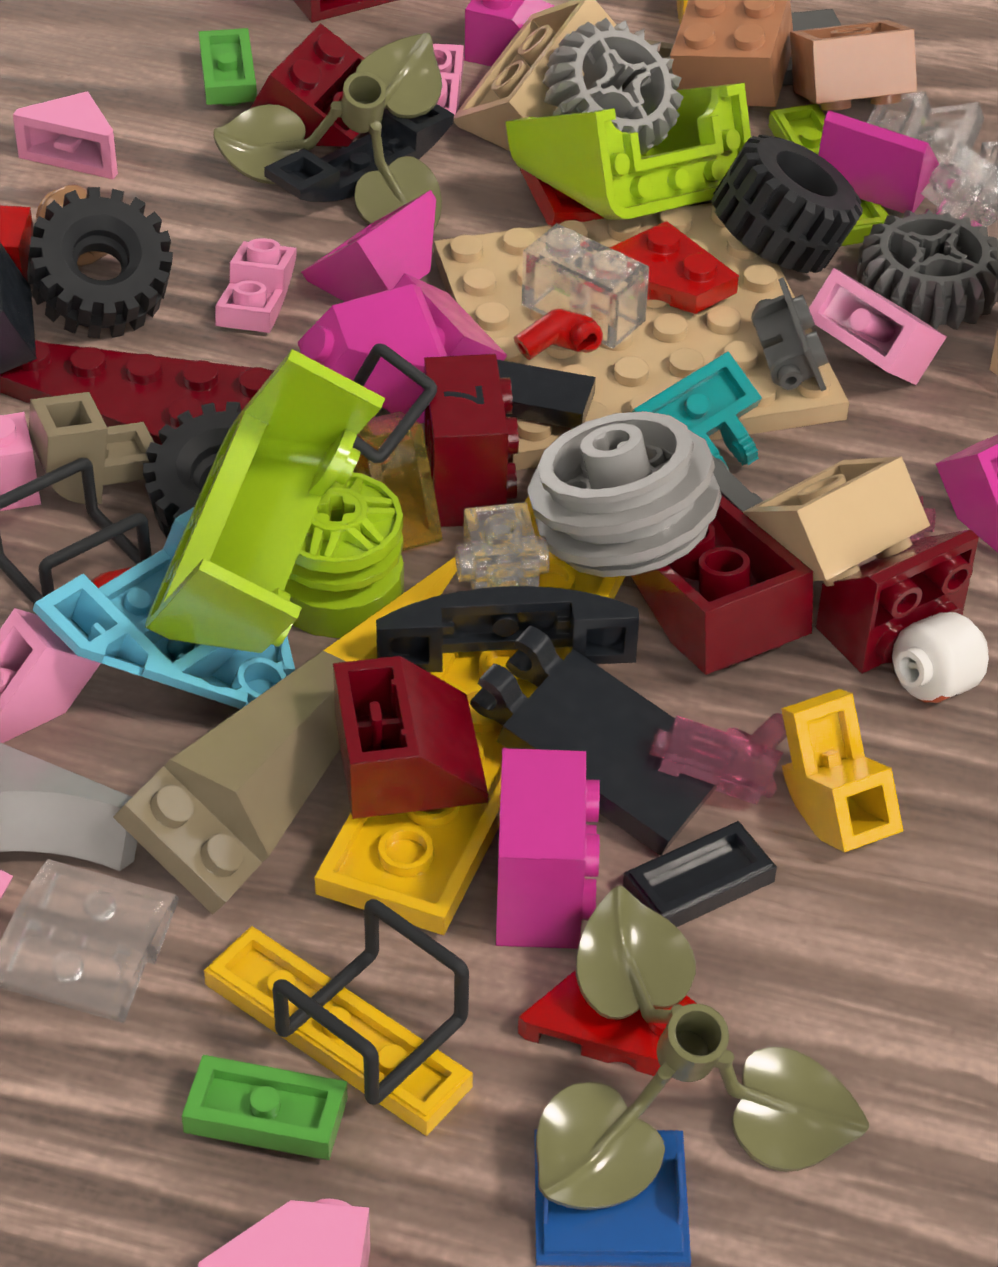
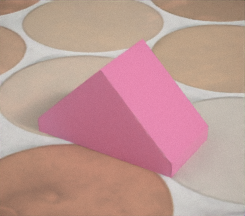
(67, 135)

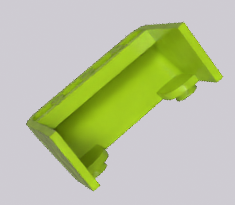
(258, 509)

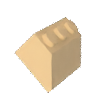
(514, 82)

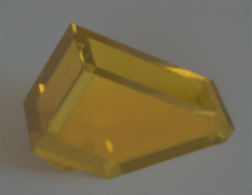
(407, 476)

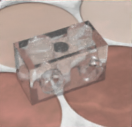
(585, 278)

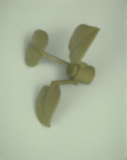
(396, 77)
(597, 1148)

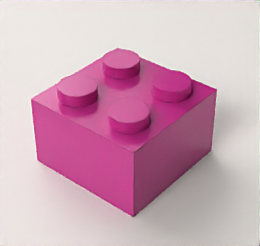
(546, 848)

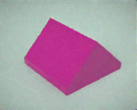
(878, 161)

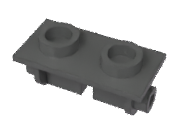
(786, 345)

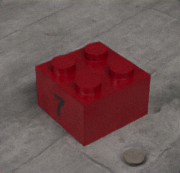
(469, 435)

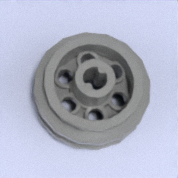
(624, 493)

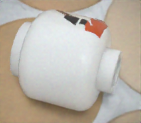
(943, 654)

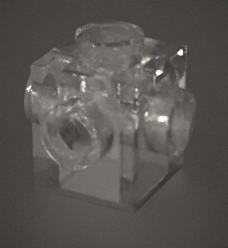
(965, 187)
(500, 548)

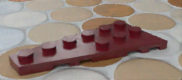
(133, 385)

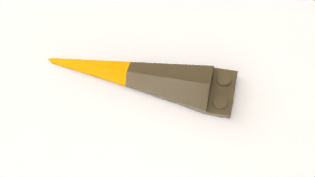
(240, 785)

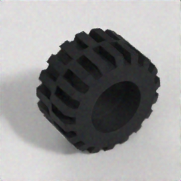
(786, 204)

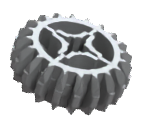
(627, 71)

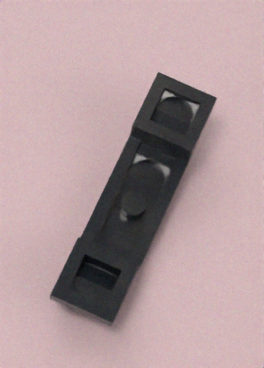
(338, 172)
(497, 616)

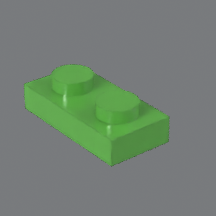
(227, 66)
(265, 1107)

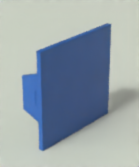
(639, 1232)

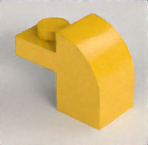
(831, 780)

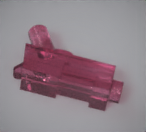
(730, 759)

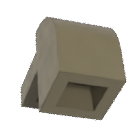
(72, 429)

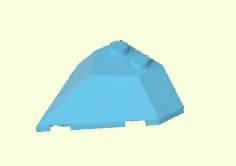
(110, 629)

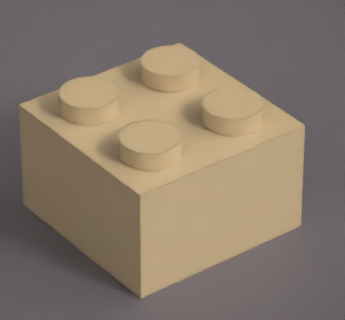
(845, 516)

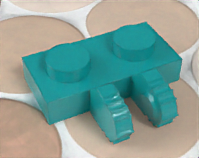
(712, 402)

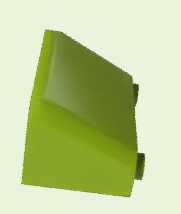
(605, 168)

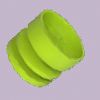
(349, 558)

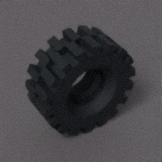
(105, 227)
(184, 461)

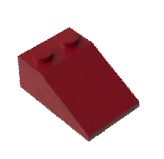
(731, 594)

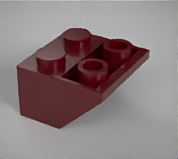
(313, 80)
(888, 594)
(404, 739)

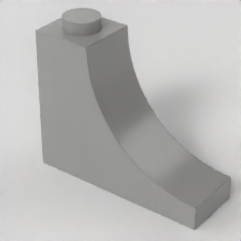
(60, 812)

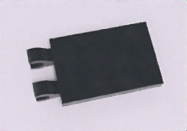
(596, 713)

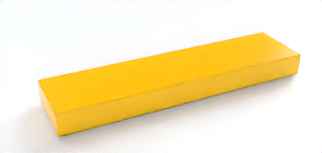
(246, 979)

